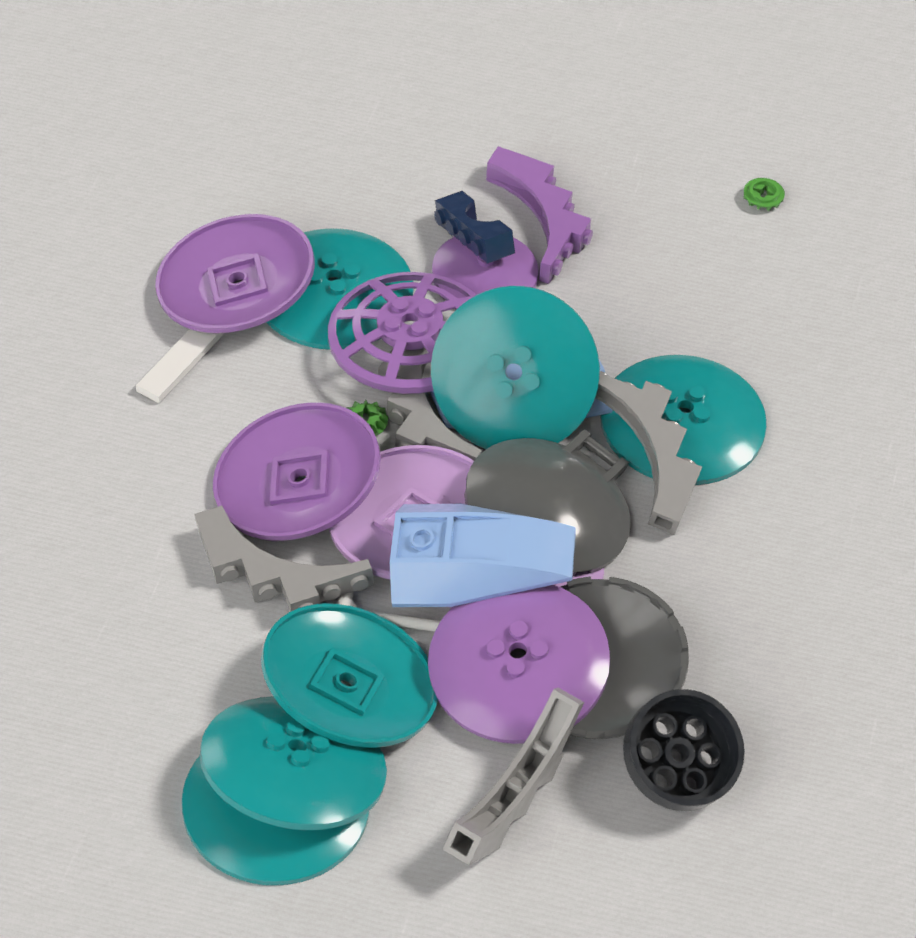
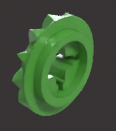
(757, 186)
(377, 415)

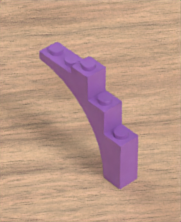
(553, 206)

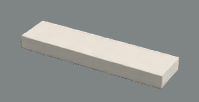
(176, 364)

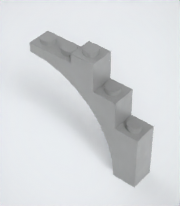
(416, 416)
(661, 439)
(270, 576)
(536, 763)

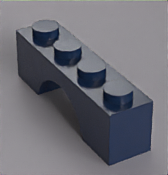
(484, 238)

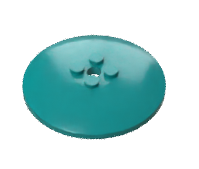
(354, 260)
(522, 329)
(724, 419)
(333, 643)
(312, 788)
(256, 849)

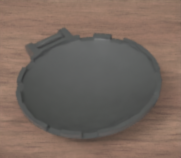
(558, 486)
(644, 646)

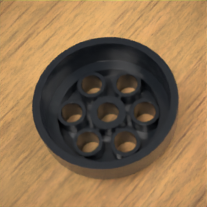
(715, 734)

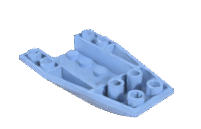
(474, 554)

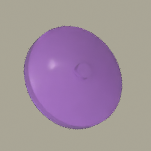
(463, 266)

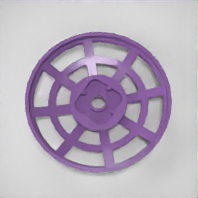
(392, 327)

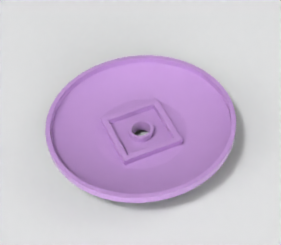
(405, 477)

